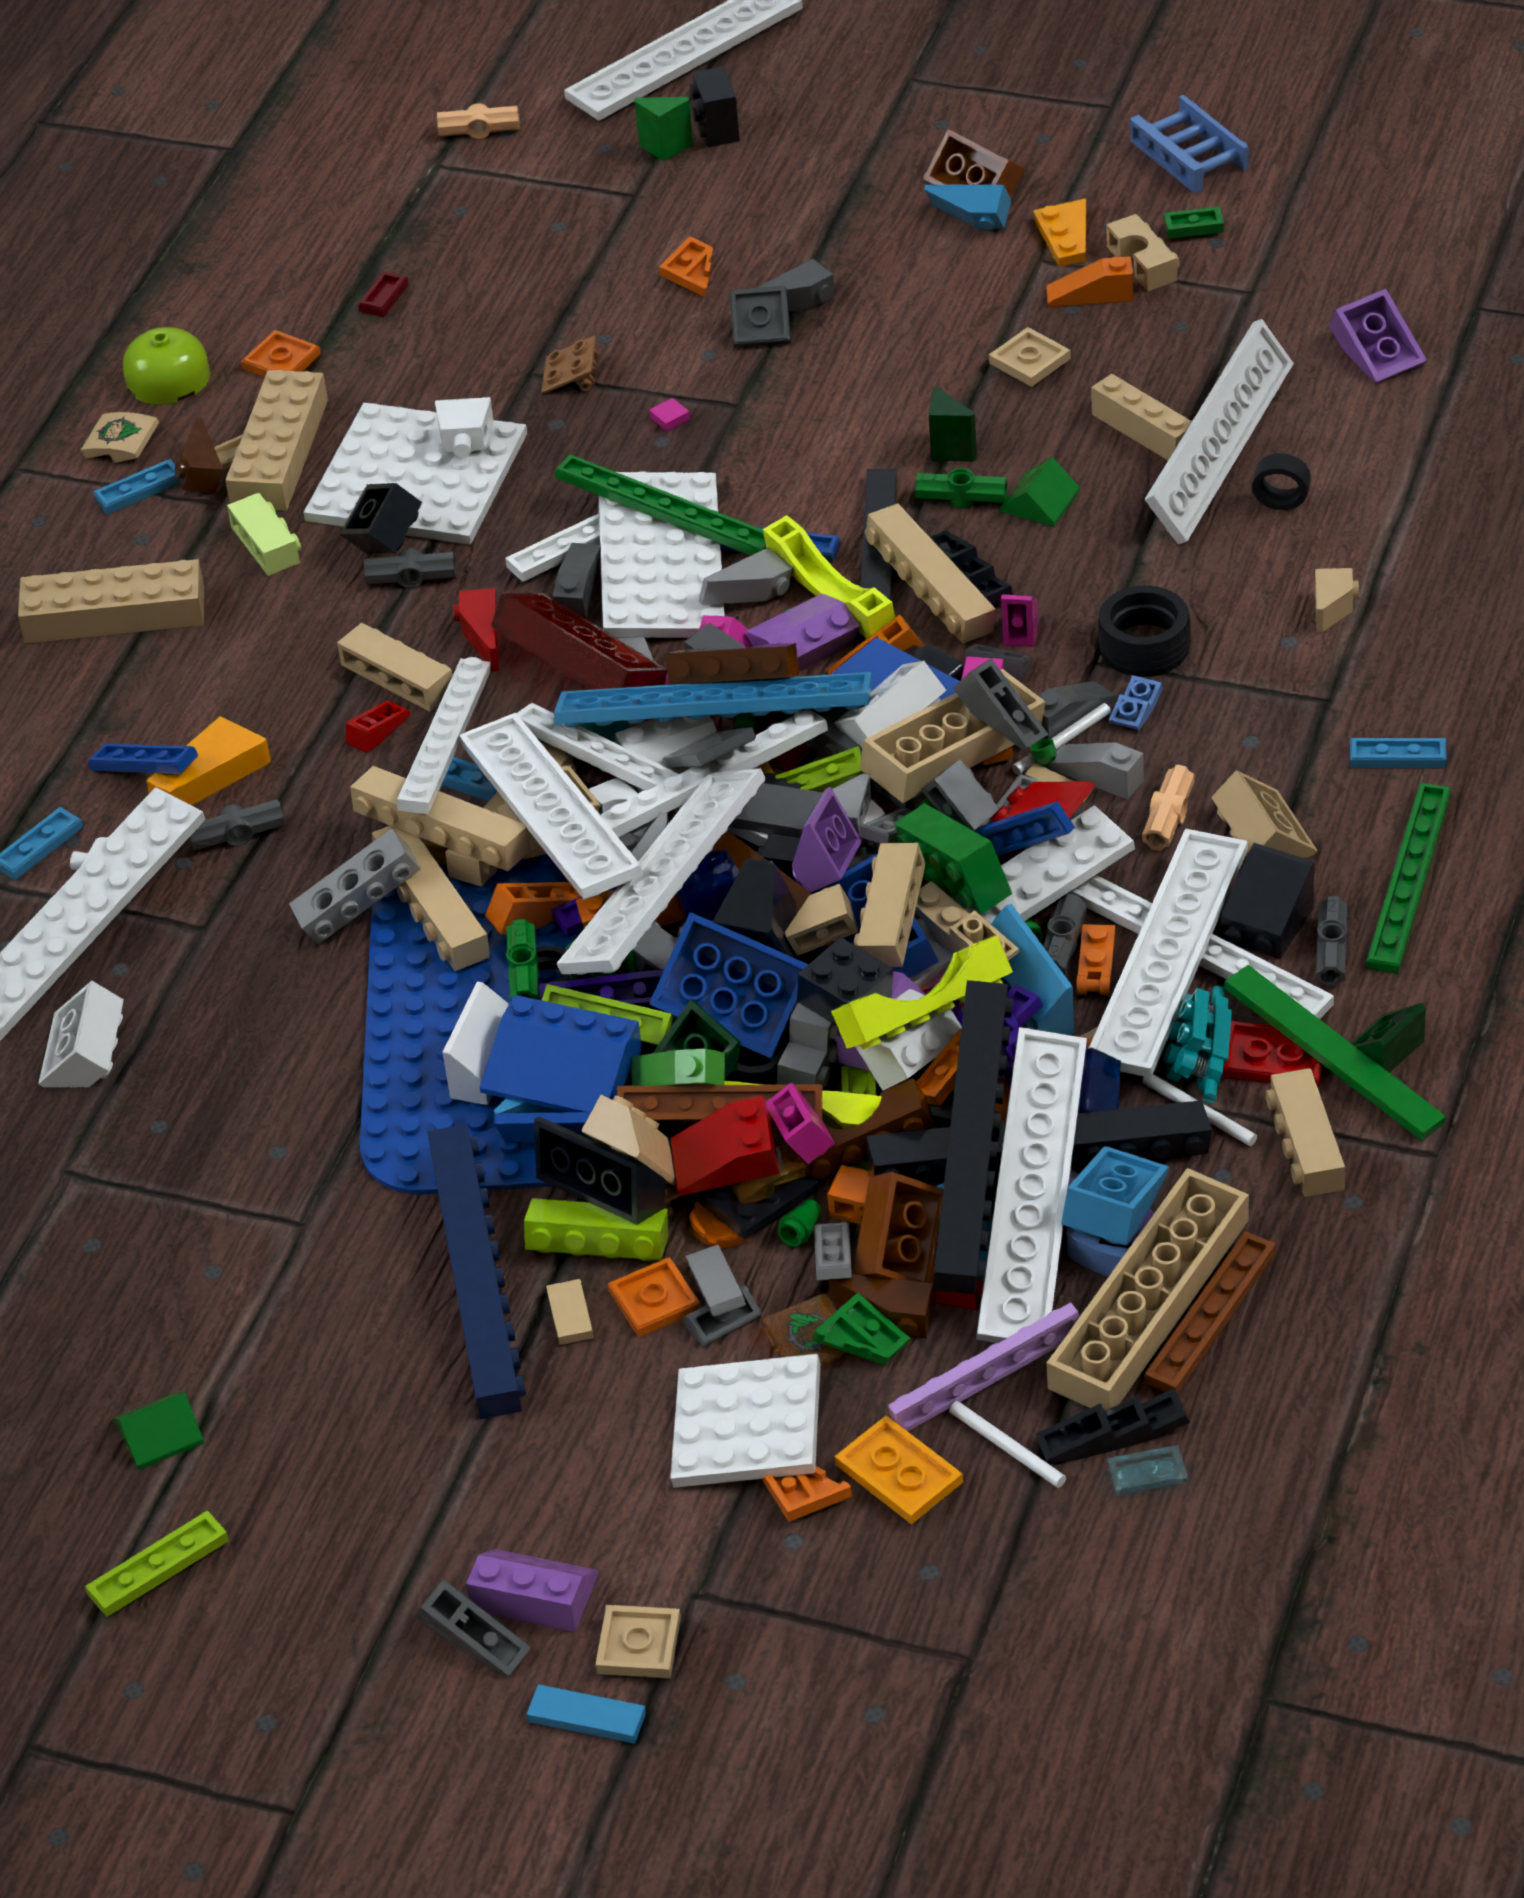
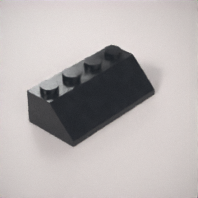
(596, 1173)

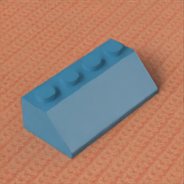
(1037, 973)

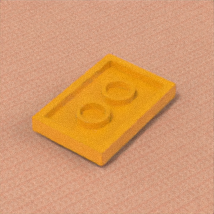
(898, 1469)

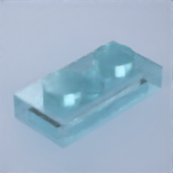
(1146, 1470)

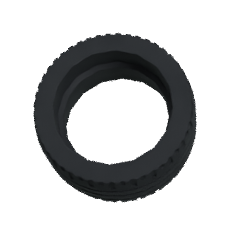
(1144, 654)

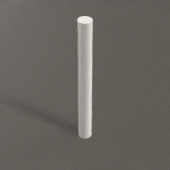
(1066, 735)
(1214, 1117)
(1007, 1444)

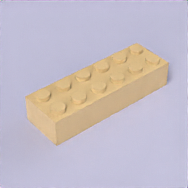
(278, 437)
(111, 601)
(931, 740)

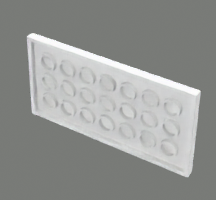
(653, 567)

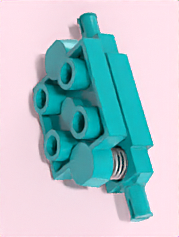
(1200, 1040)

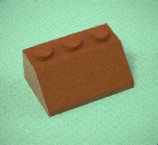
(968, 163)
(899, 1229)

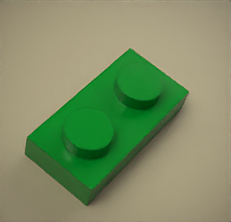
(1193, 222)

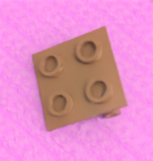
(571, 364)

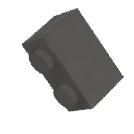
(960, 796)

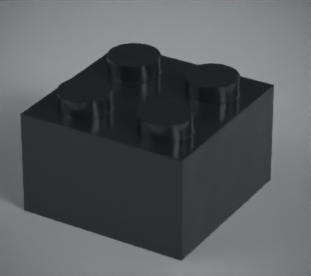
(714, 107)
(381, 518)
(841, 977)

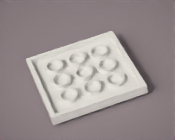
(746, 1420)

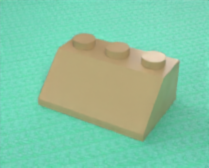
(1261, 816)
(630, 1132)

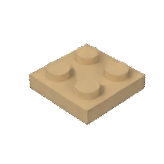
(1029, 356)
(638, 1641)

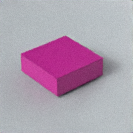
(669, 414)

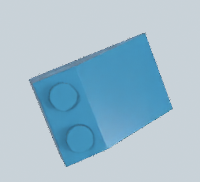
(1113, 1195)

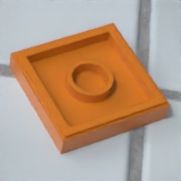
(280, 352)
(653, 1296)

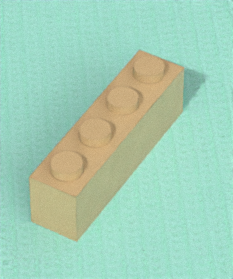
(1138, 415)
(394, 666)
(891, 902)
(1306, 1133)

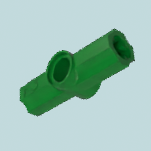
(961, 488)
(522, 959)

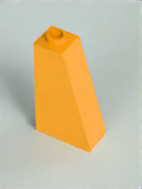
(225, 756)

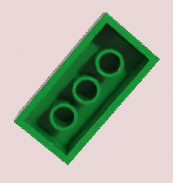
(955, 858)

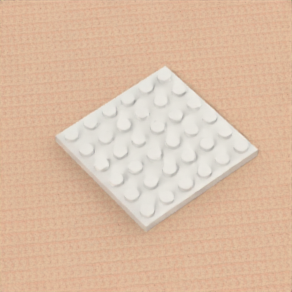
(408, 450)

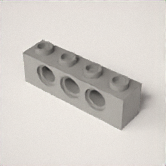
(355, 886)

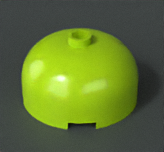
(165, 365)

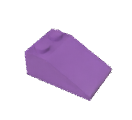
(1376, 337)

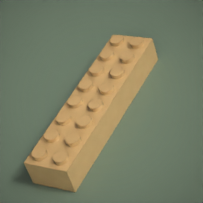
(1148, 1291)

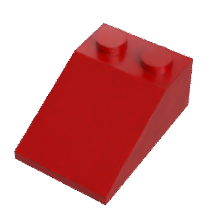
(1038, 794)
(726, 1148)

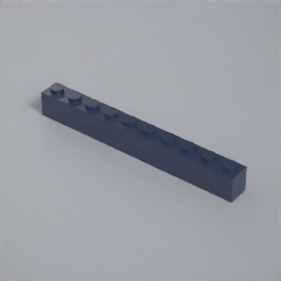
(474, 1272)

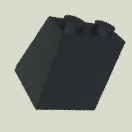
(1269, 901)
(759, 906)

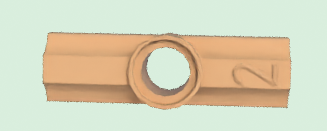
(466, 121)
(1168, 808)

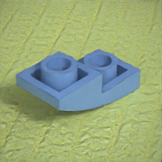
(1137, 703)
(1092, 1253)

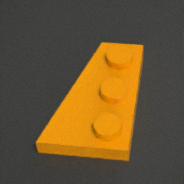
(1064, 230)

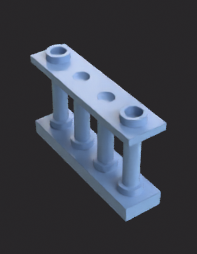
(1179, 161)

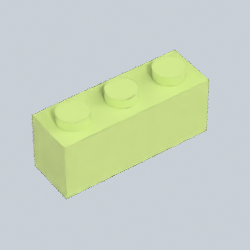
(264, 533)

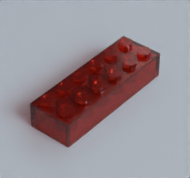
(573, 643)

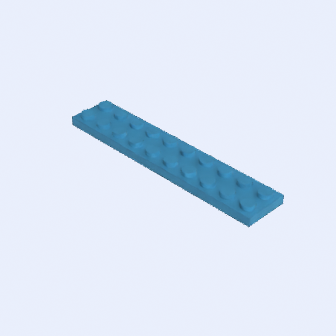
(713, 698)

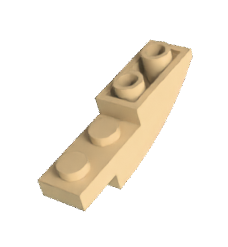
(953, 924)

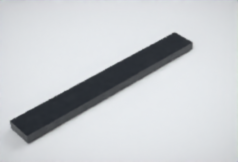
(879, 495)

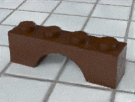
(732, 664)
(900, 1110)

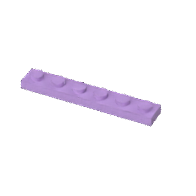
(983, 1369)

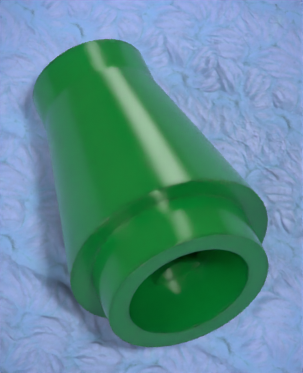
(798, 1224)

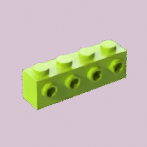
(590, 1230)

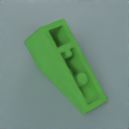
(679, 1068)

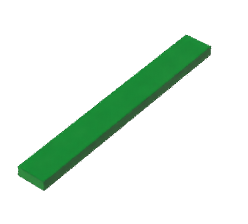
(661, 505)
(1408, 878)
(1335, 1052)

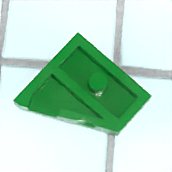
(862, 1332)

